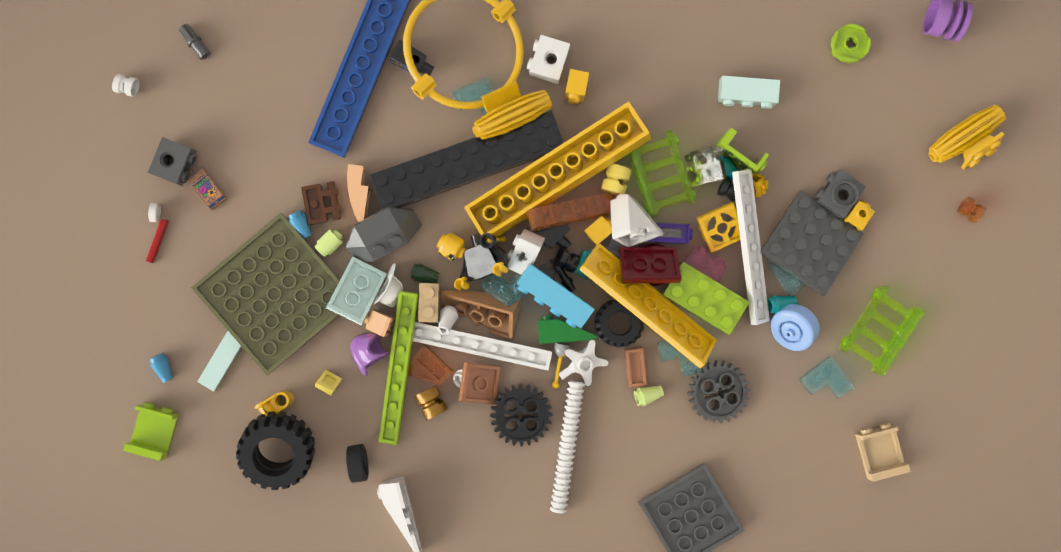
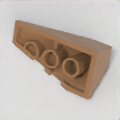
(485, 310)

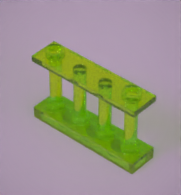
(647, 188)
(901, 332)

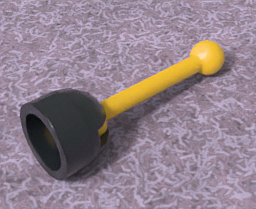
(491, 240)

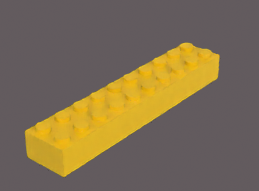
(559, 171)

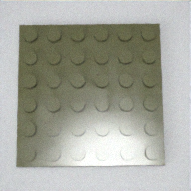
(271, 293)

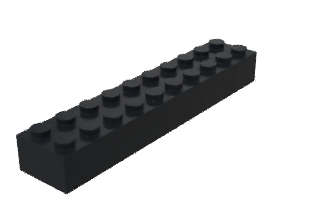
(465, 163)

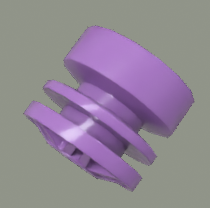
(948, 19)

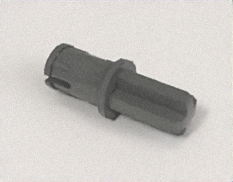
(194, 41)

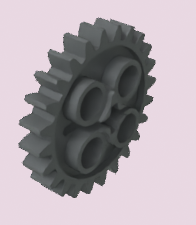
(723, 408)

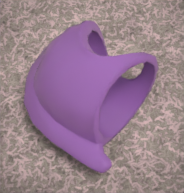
(366, 351)

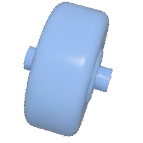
(795, 327)

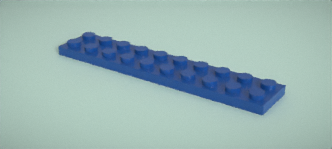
(358, 75)

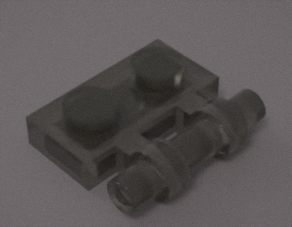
(708, 172)

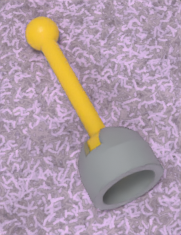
(559, 350)

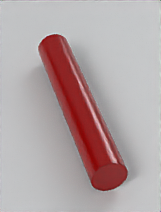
(157, 241)

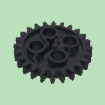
(521, 432)

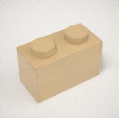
(429, 302)

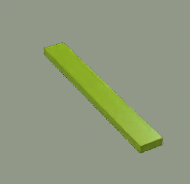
(398, 367)

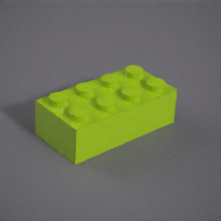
(706, 299)

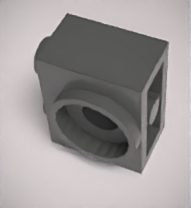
(179, 170)
(838, 182)

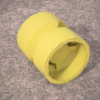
(616, 179)

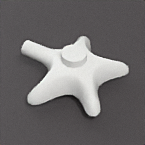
(583, 362)

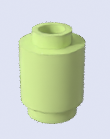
(329, 242)

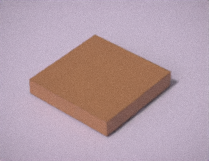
(479, 383)

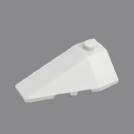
(398, 504)

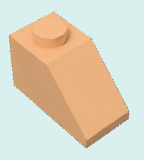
(379, 323)

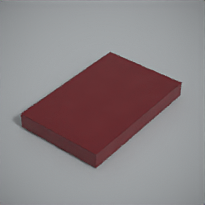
(649, 265)

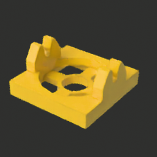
(704, 219)

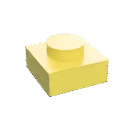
(328, 382)

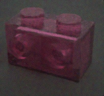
(705, 263)

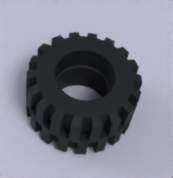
(607, 335)

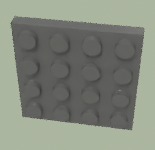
(811, 243)
(691, 513)

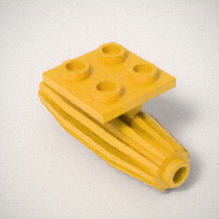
(509, 110)
(970, 138)

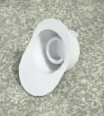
(390, 289)

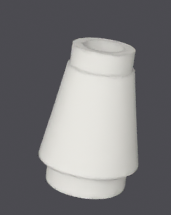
(447, 318)

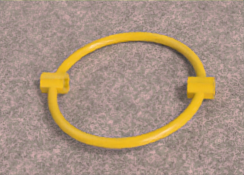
(425, 84)

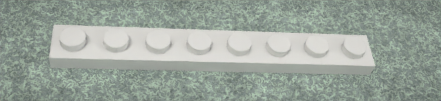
(751, 246)
(483, 346)

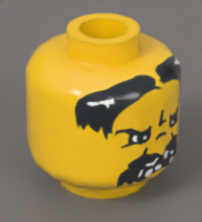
(451, 246)

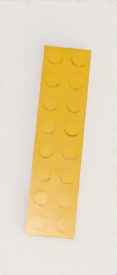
(650, 307)

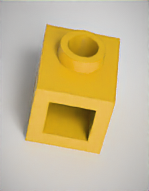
(859, 215)

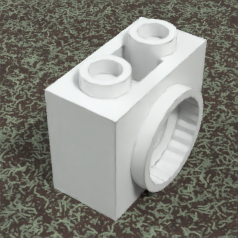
(543, 49)

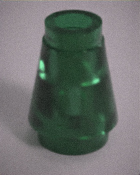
(424, 274)

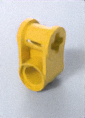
(273, 403)

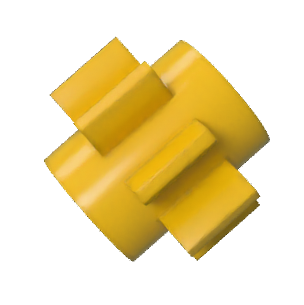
(759, 184)

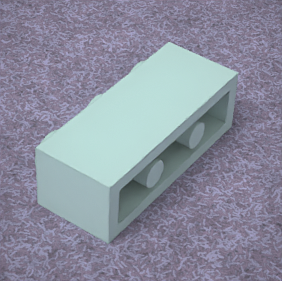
(748, 91)

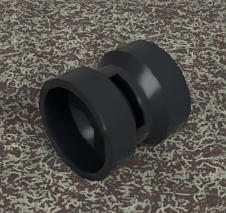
(727, 189)
(567, 260)

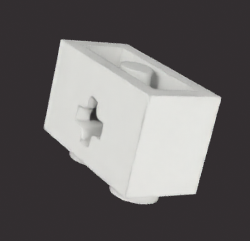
(525, 252)

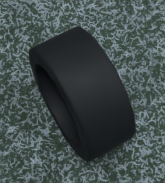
(357, 463)

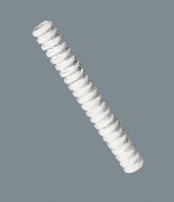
(567, 447)

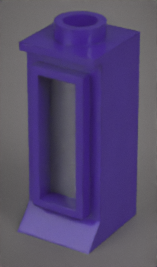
(673, 234)

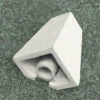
(631, 222)

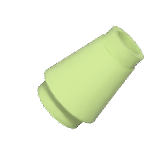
(646, 395)

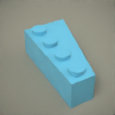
(555, 296)

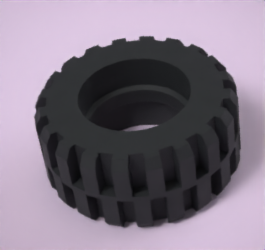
(271, 473)

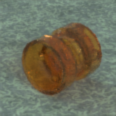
(971, 209)

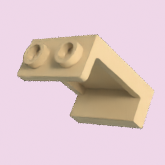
(881, 452)

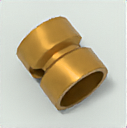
(431, 402)

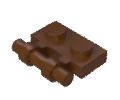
(315, 204)

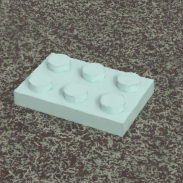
(356, 290)

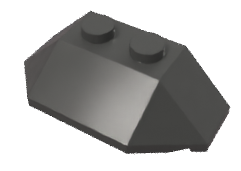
(382, 233)

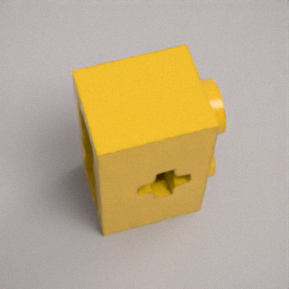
(576, 86)

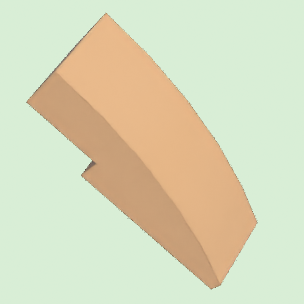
(358, 193)

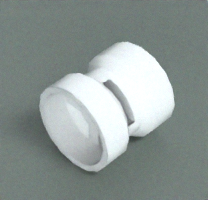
(125, 85)

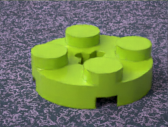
(859, 38)

